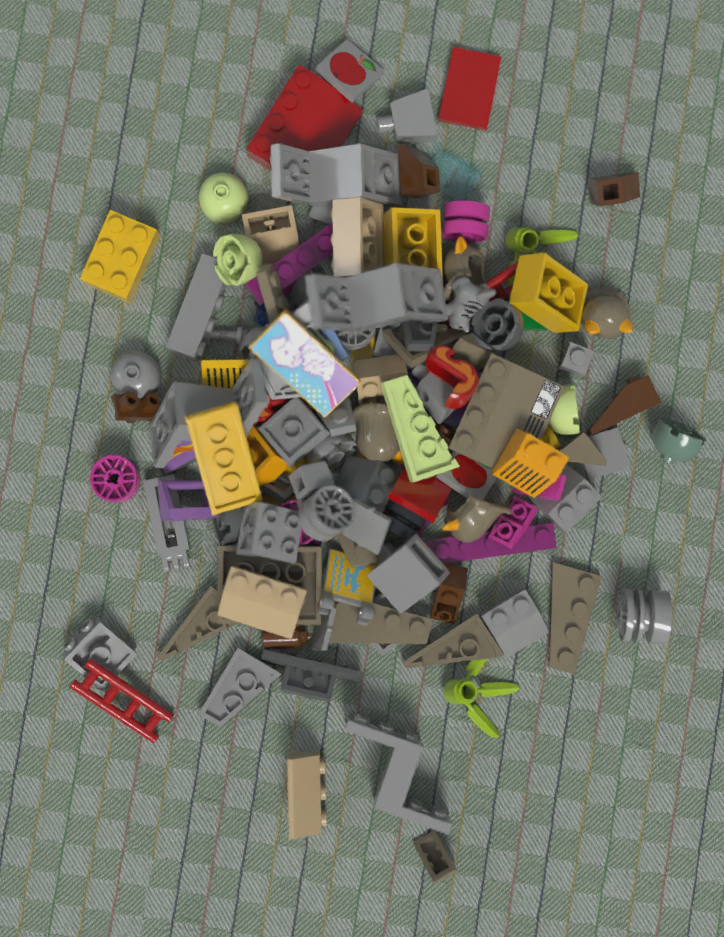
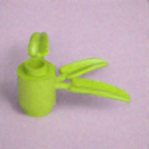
(526, 240)
(465, 692)

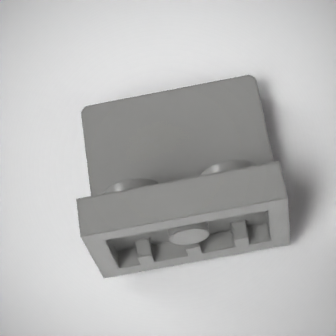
(269, 532)

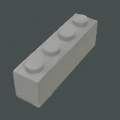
(198, 311)

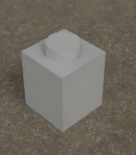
(575, 360)
(310, 478)

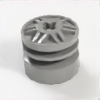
(647, 616)

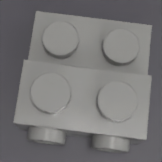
(100, 644)

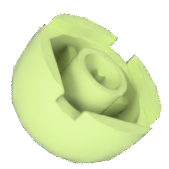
(223, 198)
(237, 259)
(565, 416)

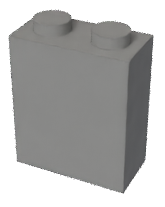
(408, 573)

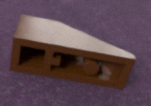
(630, 400)

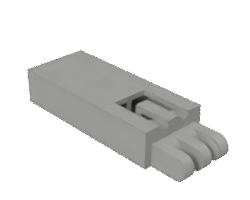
(176, 549)

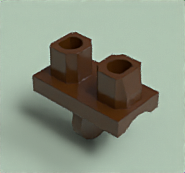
(132, 409)

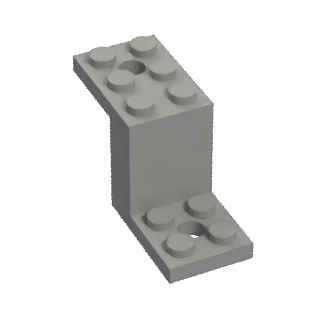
(334, 174)
(376, 298)
(182, 399)
(399, 773)

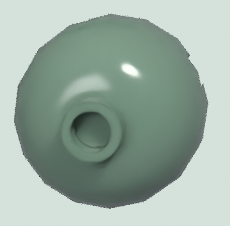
(676, 441)

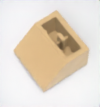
(273, 232)
(376, 371)

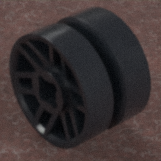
(402, 520)

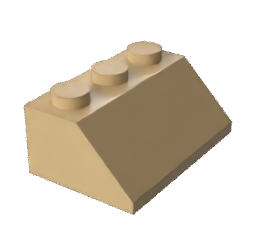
(356, 236)
(261, 602)
(305, 794)

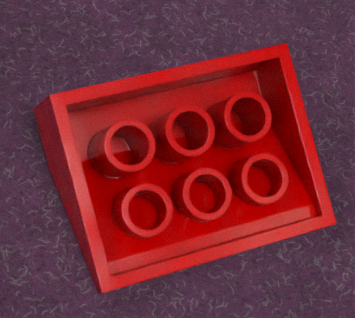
(306, 117)

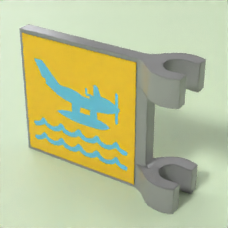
(347, 586)

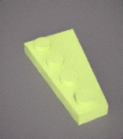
(415, 431)

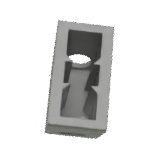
(411, 119)
(433, 393)

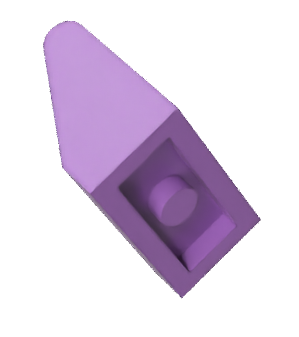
(169, 513)

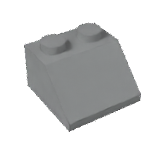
(574, 502)
(514, 622)

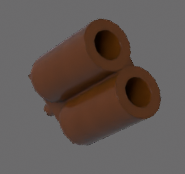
(276, 641)

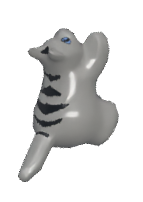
(467, 302)

